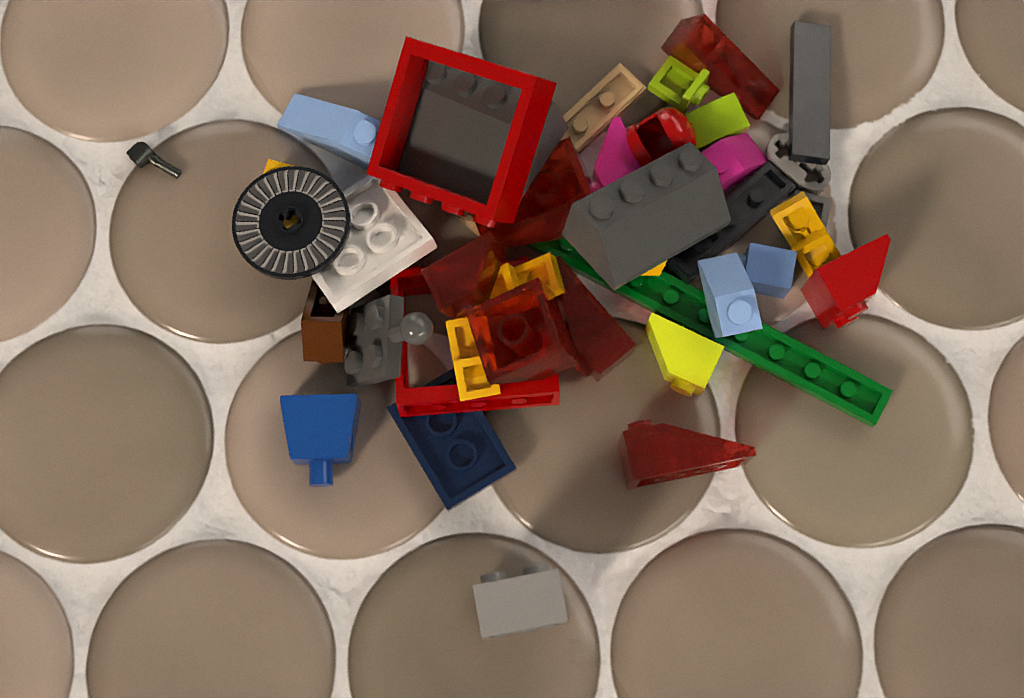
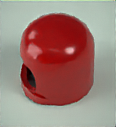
(659, 135)

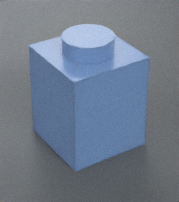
(769, 269)

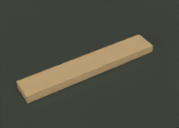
(594, 113)

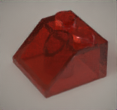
(522, 335)

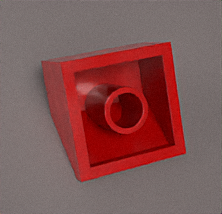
(845, 285)

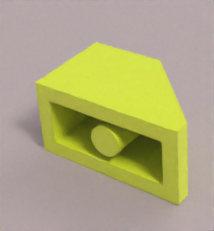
(682, 355)

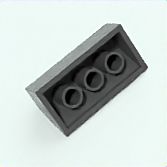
(648, 215)

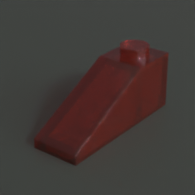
(703, 45)
(593, 332)

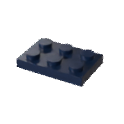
(455, 449)

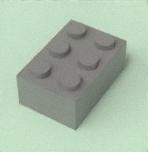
(519, 602)

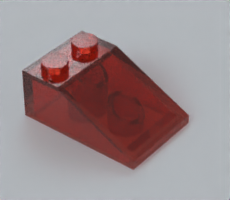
(547, 200)
(671, 453)

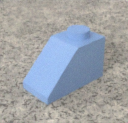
(729, 296)

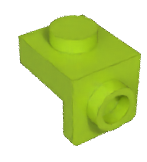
(679, 85)

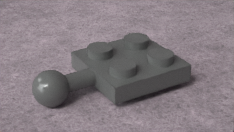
(377, 339)

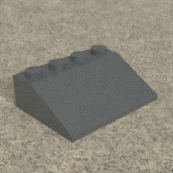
(463, 132)

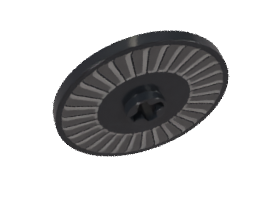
(305, 247)

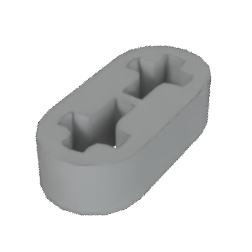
(797, 170)

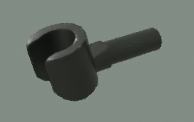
(141, 154)

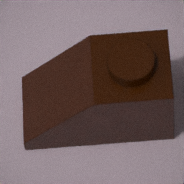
(323, 329)

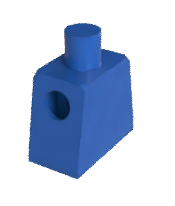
(320, 432)

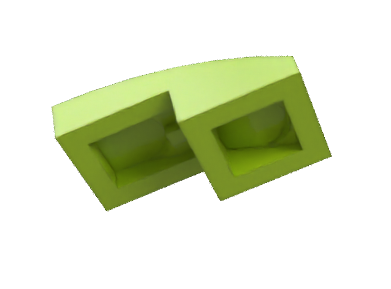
(718, 120)

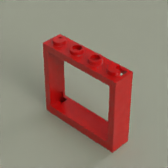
(517, 152)
(445, 398)

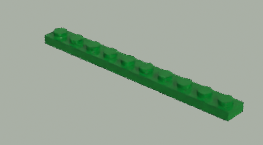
(762, 348)

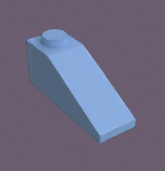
(332, 128)

